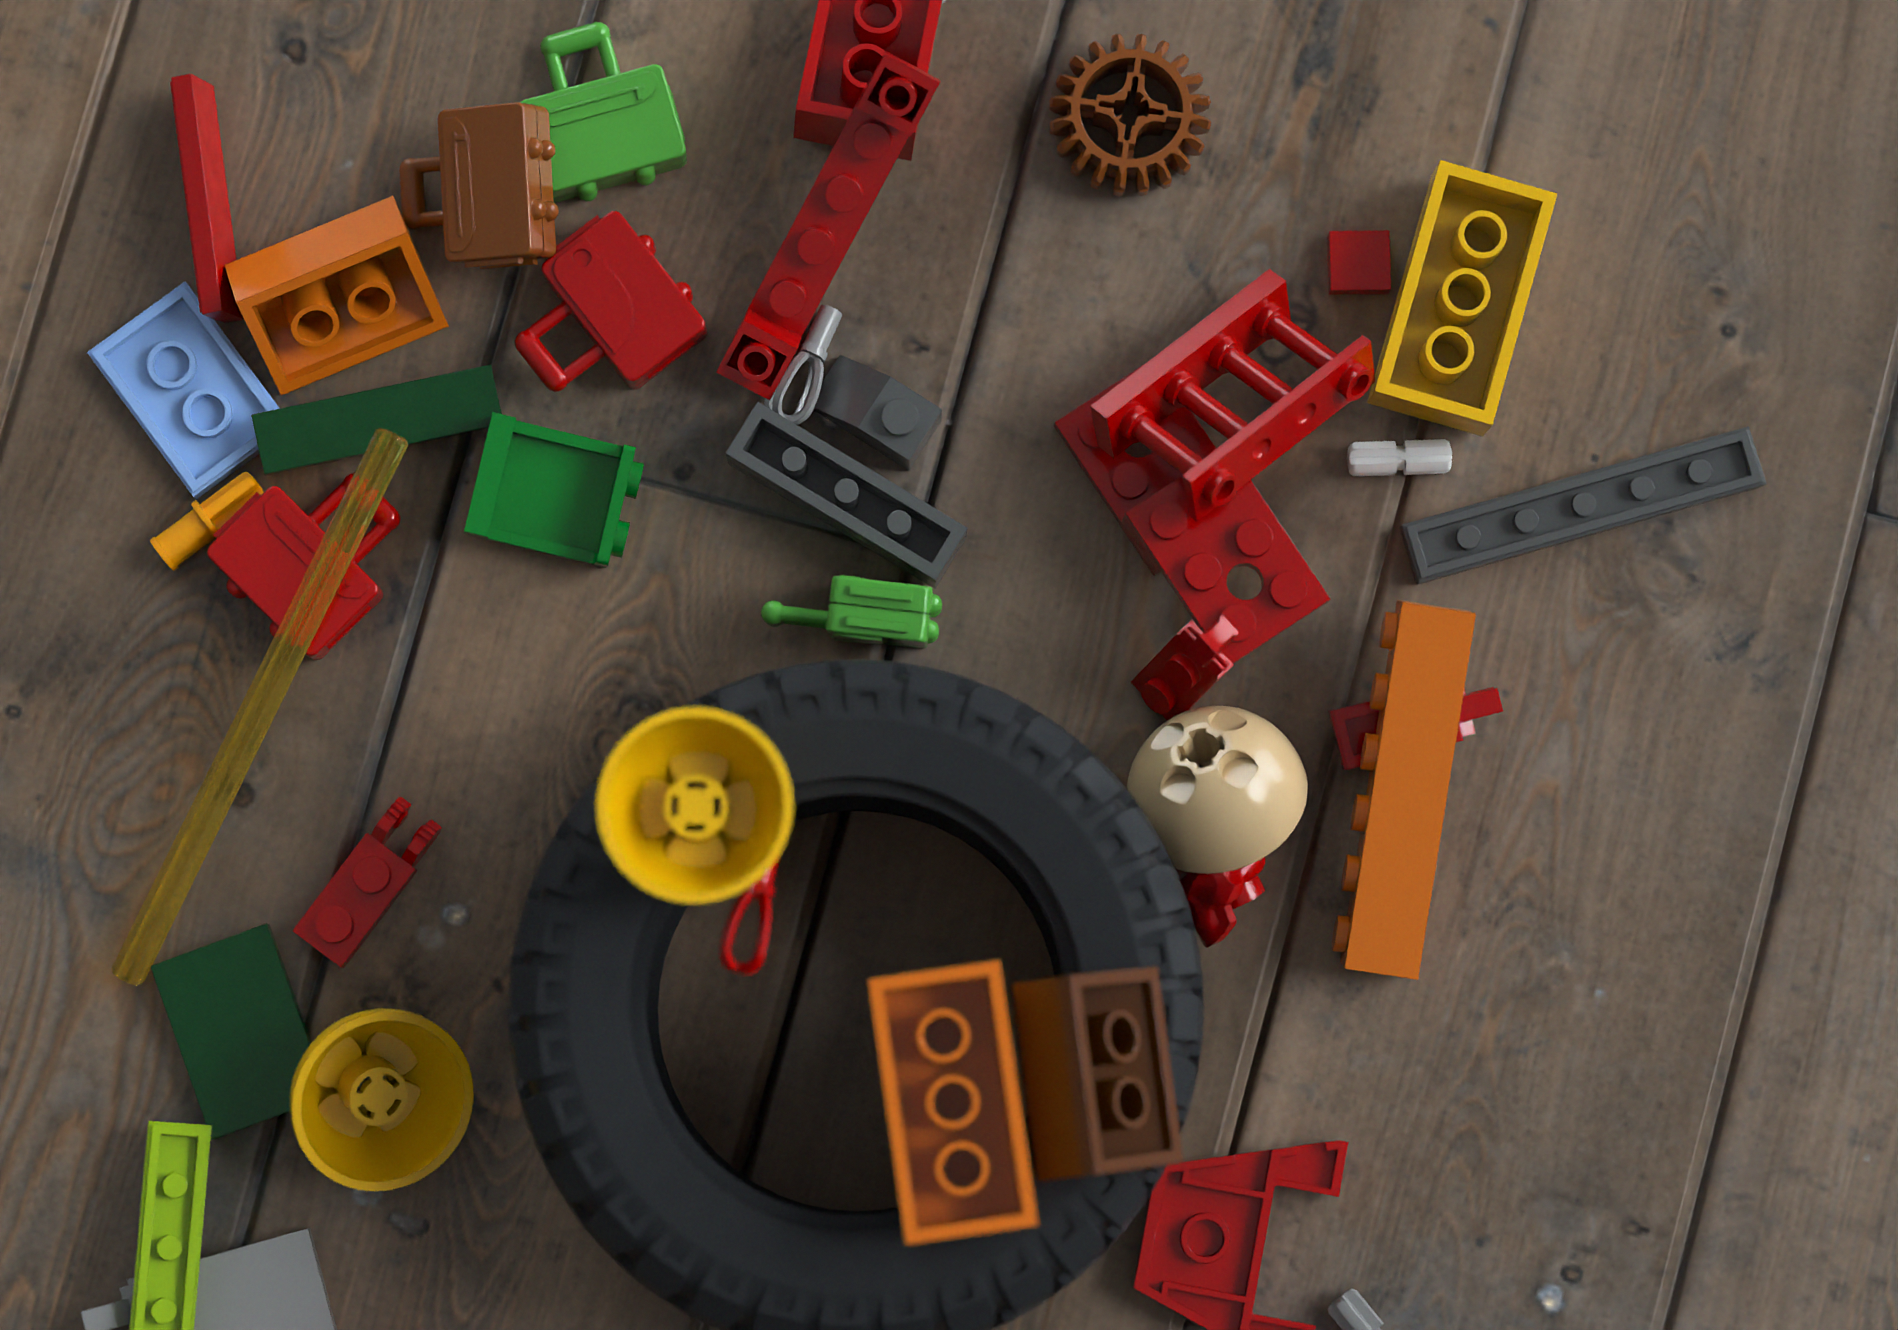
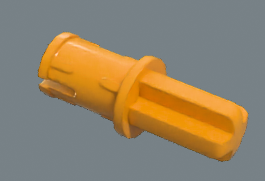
(199, 525)

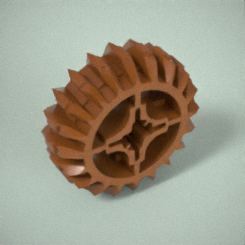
(1156, 115)

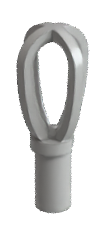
(815, 353)

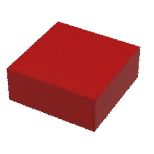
(1359, 262)

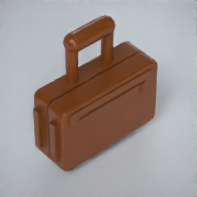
(492, 186)

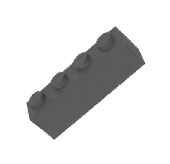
(846, 495)

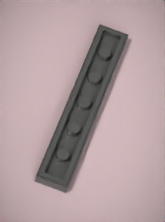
(1582, 505)

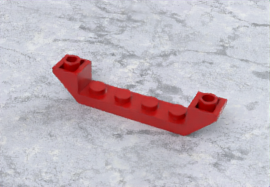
(827, 224)

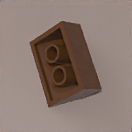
(1097, 1073)

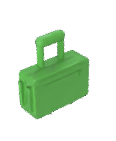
(610, 126)
(868, 613)

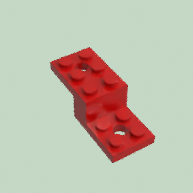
(1197, 556)

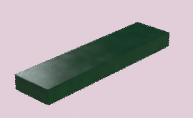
(346, 423)

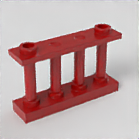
(1201, 356)

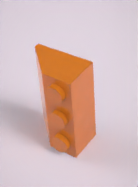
(335, 295)

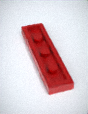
(205, 194)

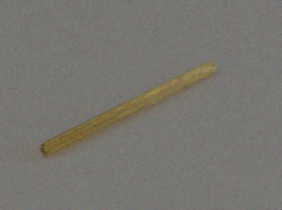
(259, 706)

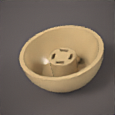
(1219, 788)

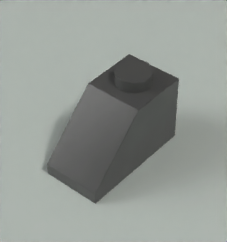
(878, 410)

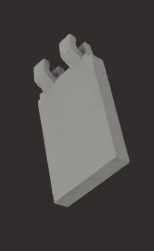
(248, 1288)

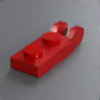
(364, 887)

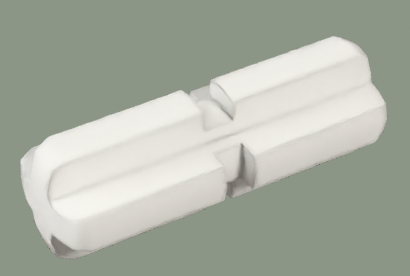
(1412, 457)

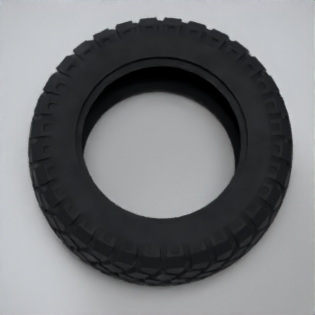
(595, 959)

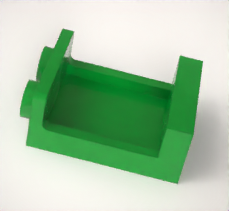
(553, 491)

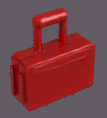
(619, 300)
(270, 548)

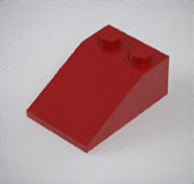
(845, 51)

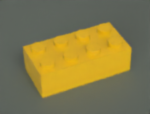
(1462, 298)

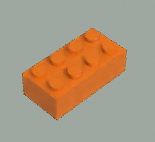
(952, 1102)

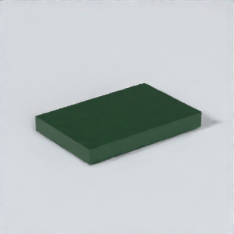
(235, 1027)

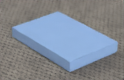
(186, 388)

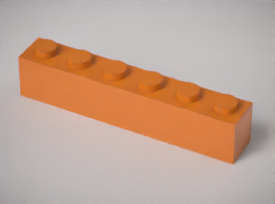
(1405, 789)

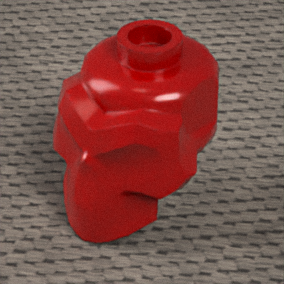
(1216, 895)

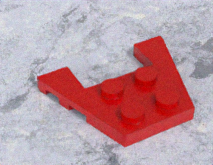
(1211, 1228)

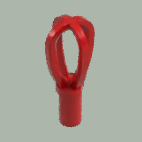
(761, 891)

